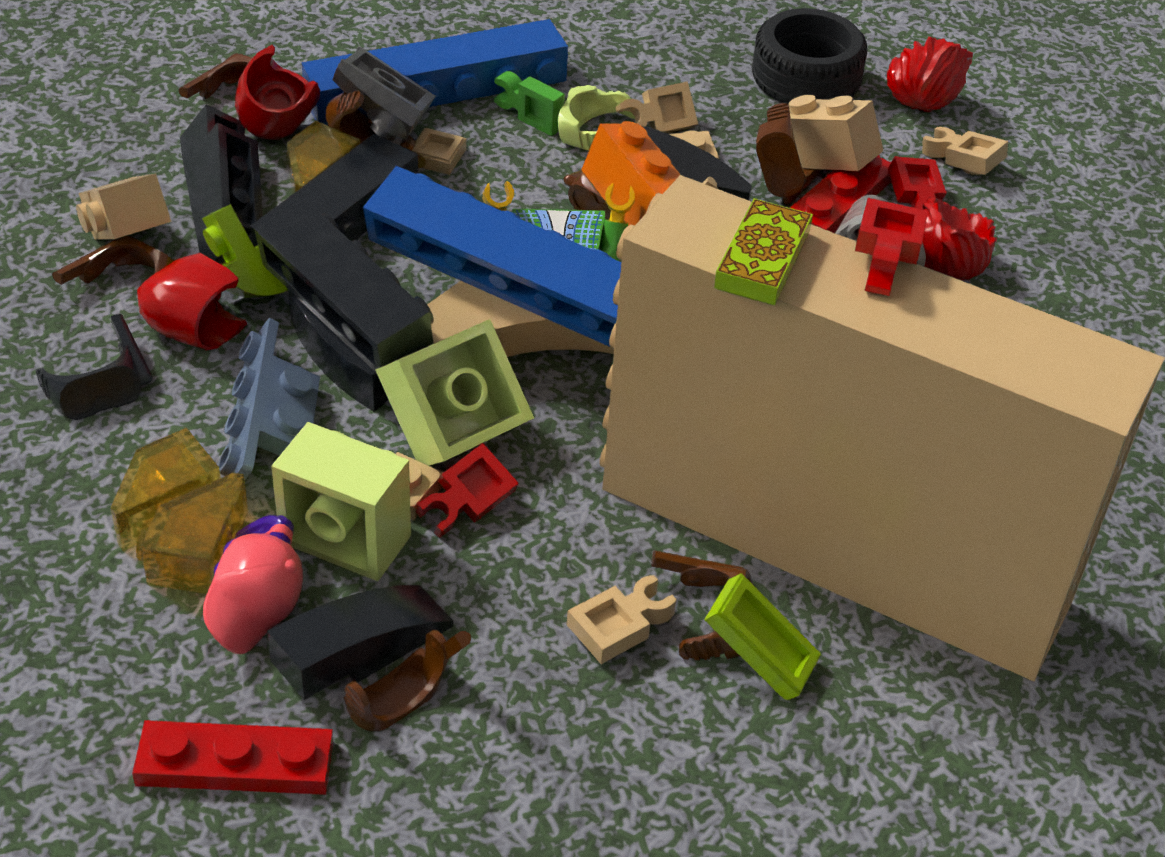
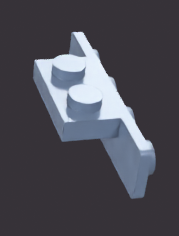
(271, 403)

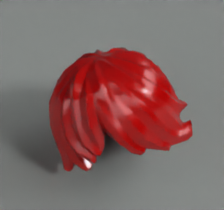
(929, 74)
(957, 241)

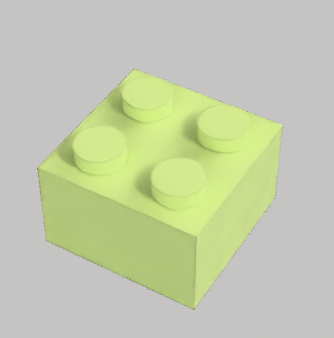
(455, 394)
(344, 499)

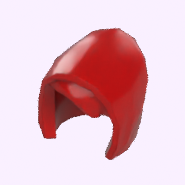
(273, 99)
(185, 304)

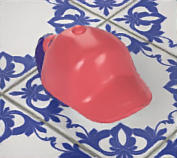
(253, 584)

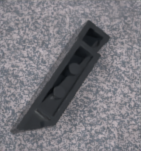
(220, 171)

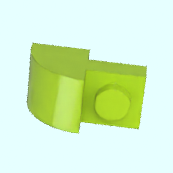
(228, 238)

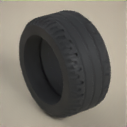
(809, 55)

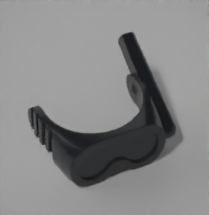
(103, 388)

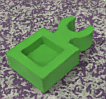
(535, 101)

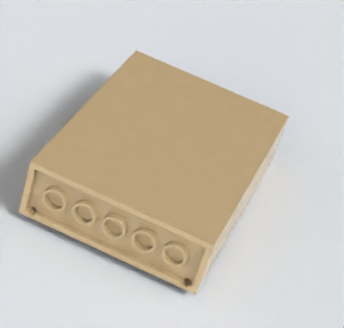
(880, 445)

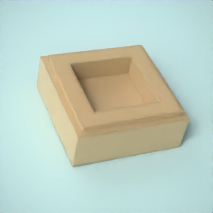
(440, 150)

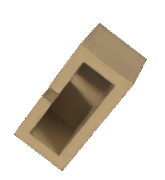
(835, 132)
(123, 207)

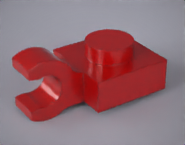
(890, 235)

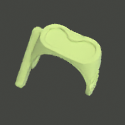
(582, 105)

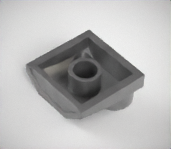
(390, 98)

